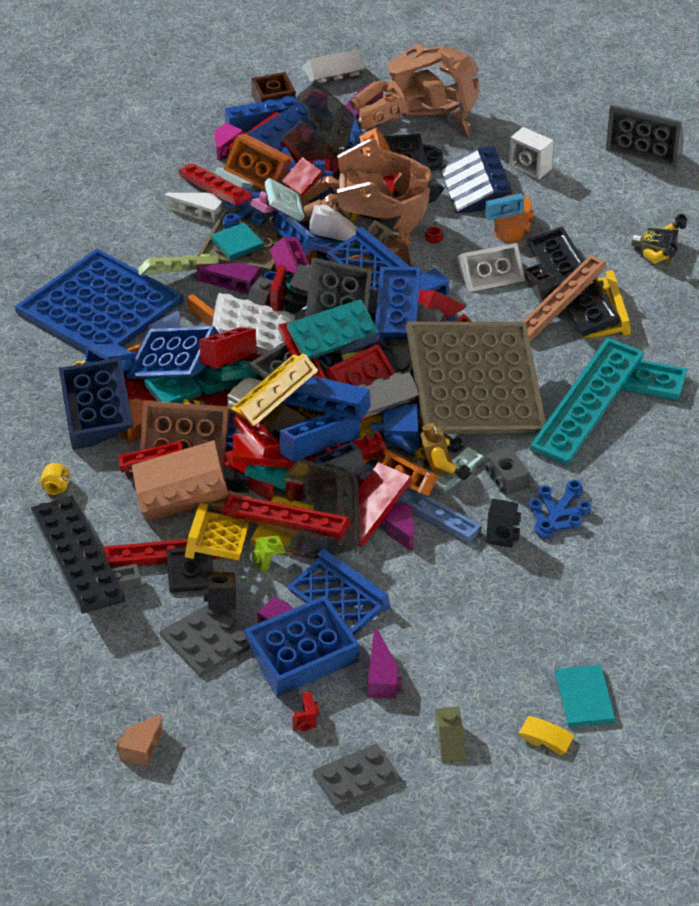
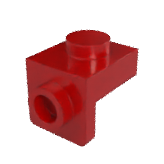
(307, 719)

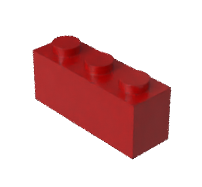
(228, 347)

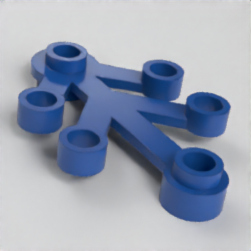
(257, 218)
(573, 490)

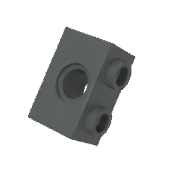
(507, 470)

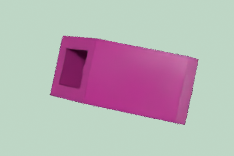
(223, 138)

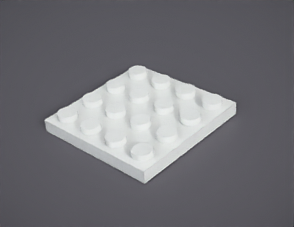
(236, 313)

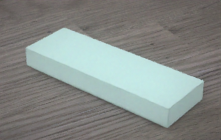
(469, 458)

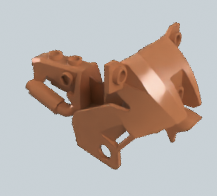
(422, 91)
(366, 193)

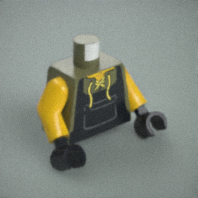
(660, 243)

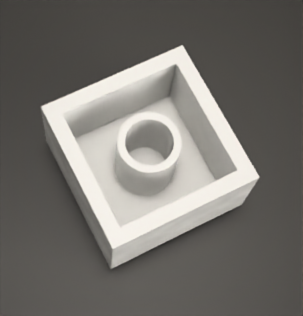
(531, 153)

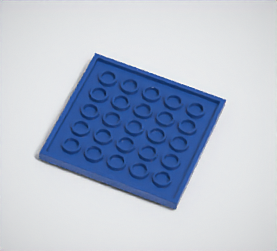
(99, 302)

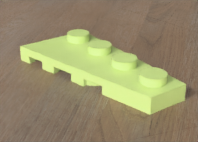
(175, 264)

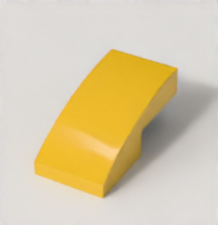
(543, 732)

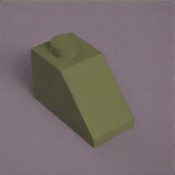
(450, 734)

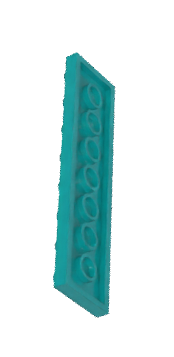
(586, 401)

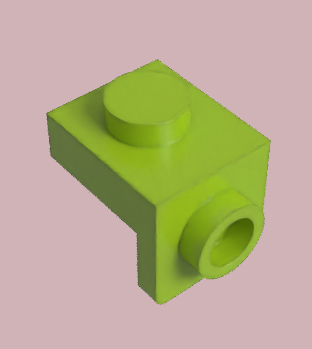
(265, 549)

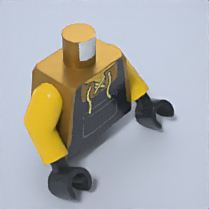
(438, 452)

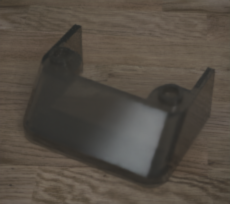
(332, 121)
(336, 494)

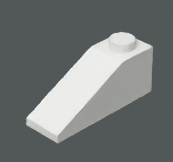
(198, 205)
(330, 224)

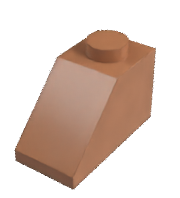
(140, 741)

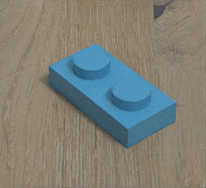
(504, 207)

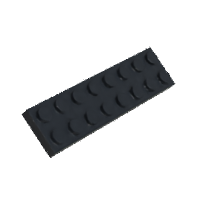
(558, 254)
(78, 555)

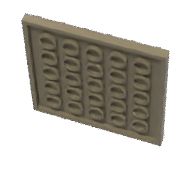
(476, 377)

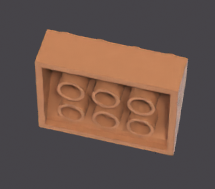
(187, 423)
(179, 481)

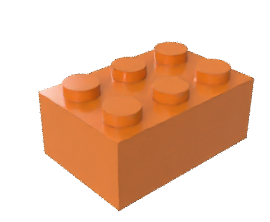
(257, 161)

